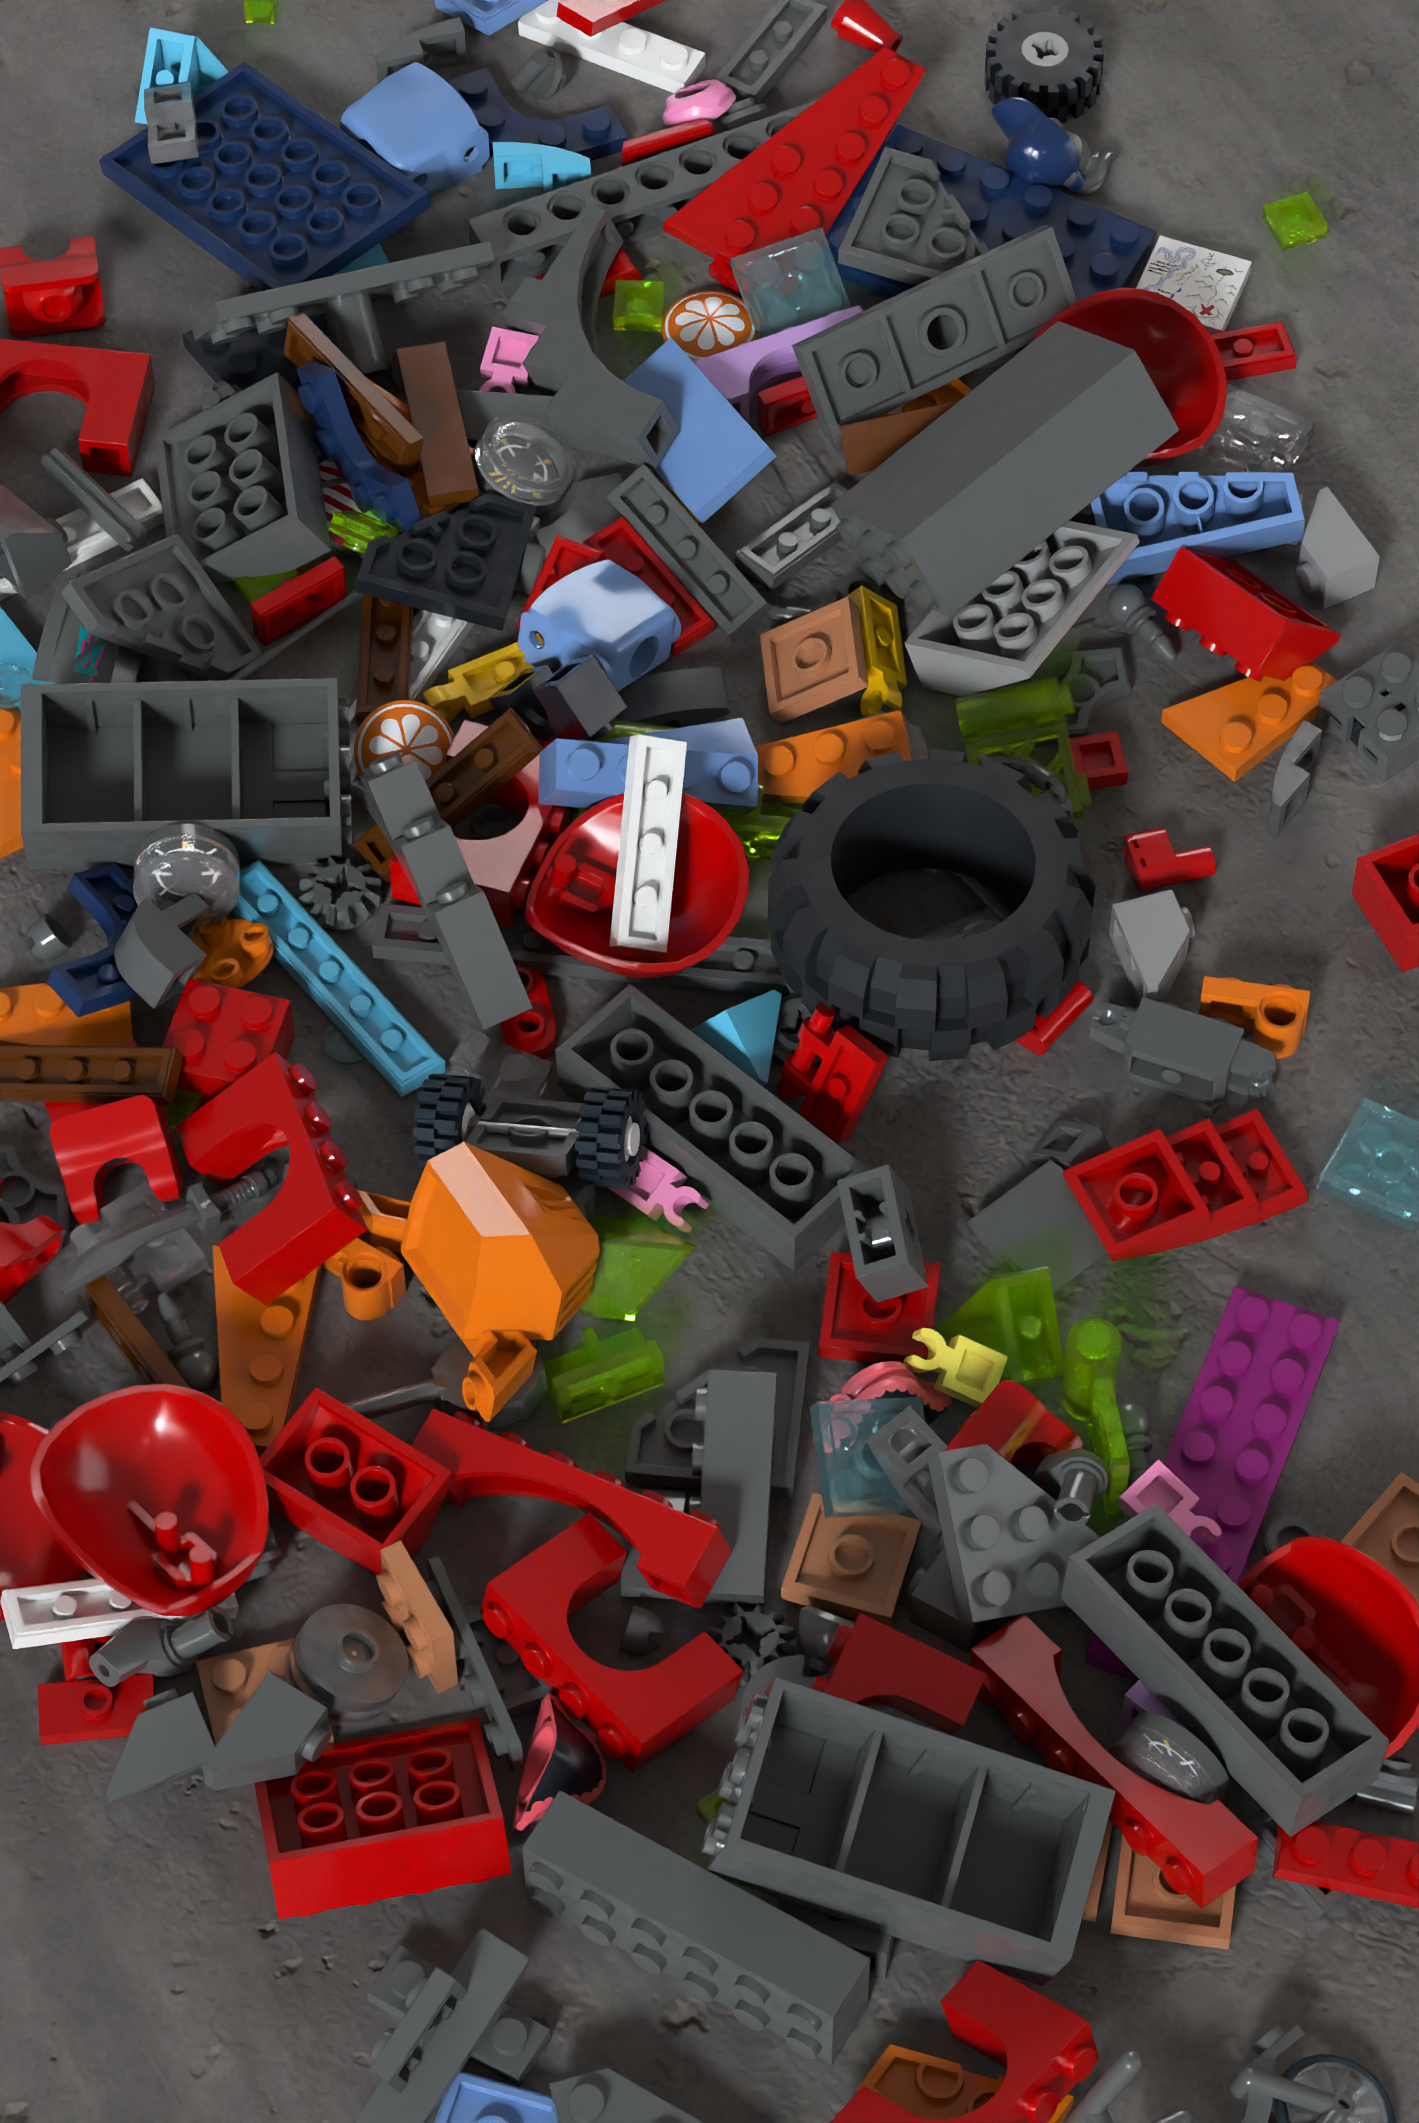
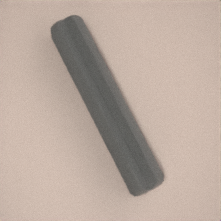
(94, 500)

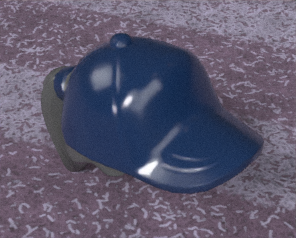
(1047, 152)

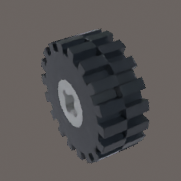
(1045, 62)

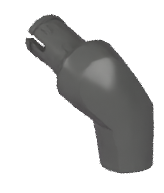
(1073, 1480)
(159, 1647)

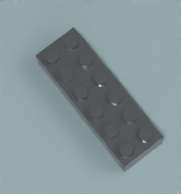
(715, 1125)
(1224, 1669)
(695, 1928)

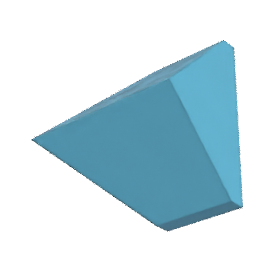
(175, 60)
(745, 1034)

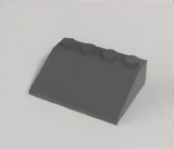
(245, 484)

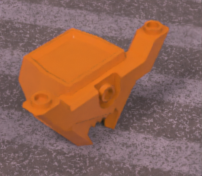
(497, 1256)

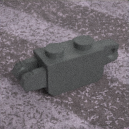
(1183, 1051)

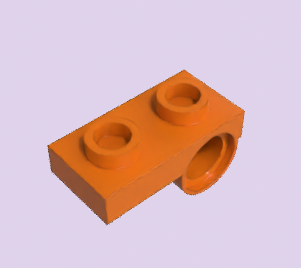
(1256, 1009)
(365, 1264)

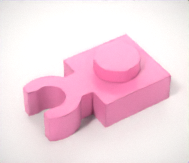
(504, 360)
(660, 1190)
(1166, 1490)

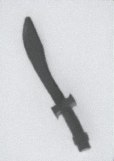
(197, 1209)

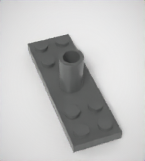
(345, 302)
(935, 331)

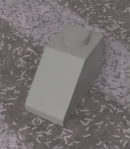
(1335, 554)
(1151, 942)

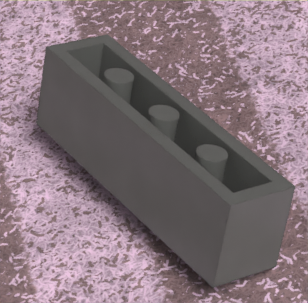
(737, 1477)

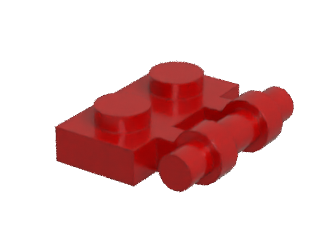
(843, 1081)

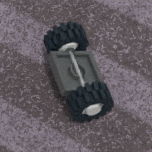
(536, 1134)

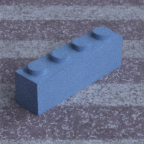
(1199, 513)
(717, 768)

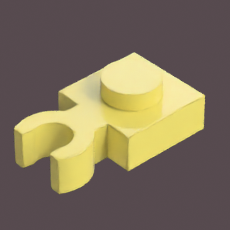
(964, 1367)

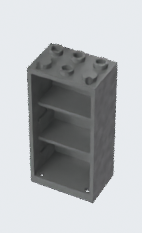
(1004, 468)
(224, 754)
(908, 1831)

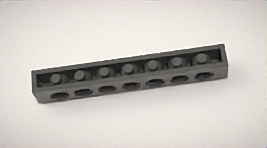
(636, 197)

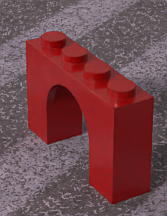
(109, 382)
(507, 863)
(316, 1205)
(899, 1672)
(627, 1710)
(1015, 2026)

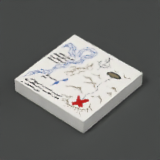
(1197, 279)

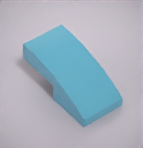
(537, 166)

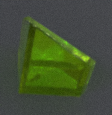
(631, 1266)
(1016, 1319)

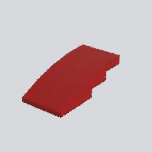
(1185, 1186)

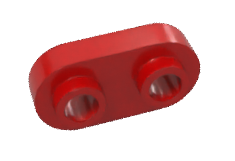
(543, 1040)

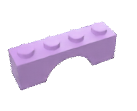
(759, 363)

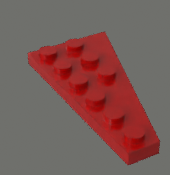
(805, 169)

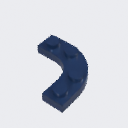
(590, 133)
(371, 485)
(95, 980)

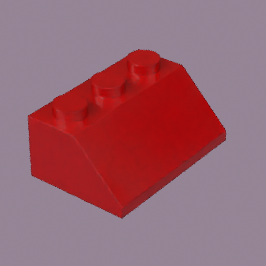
(1241, 615)
(352, 1482)

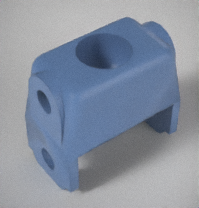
(419, 128)
(604, 616)

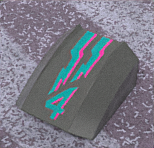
(74, 656)

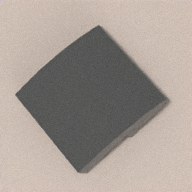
(1039, 1227)

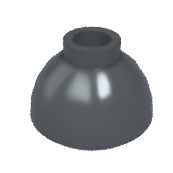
(815, 1633)

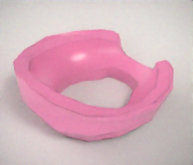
(699, 101)

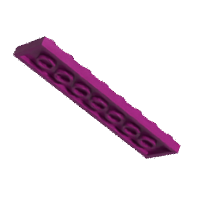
(1242, 1426)

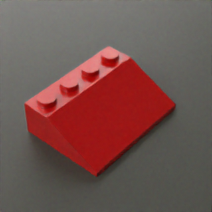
(384, 1820)

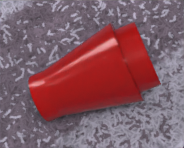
(864, 26)

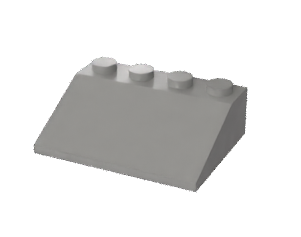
(1020, 615)

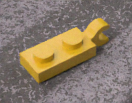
(881, 650)
(476, 681)

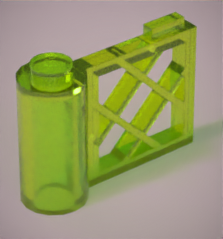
(1021, 718)
(1090, 1396)

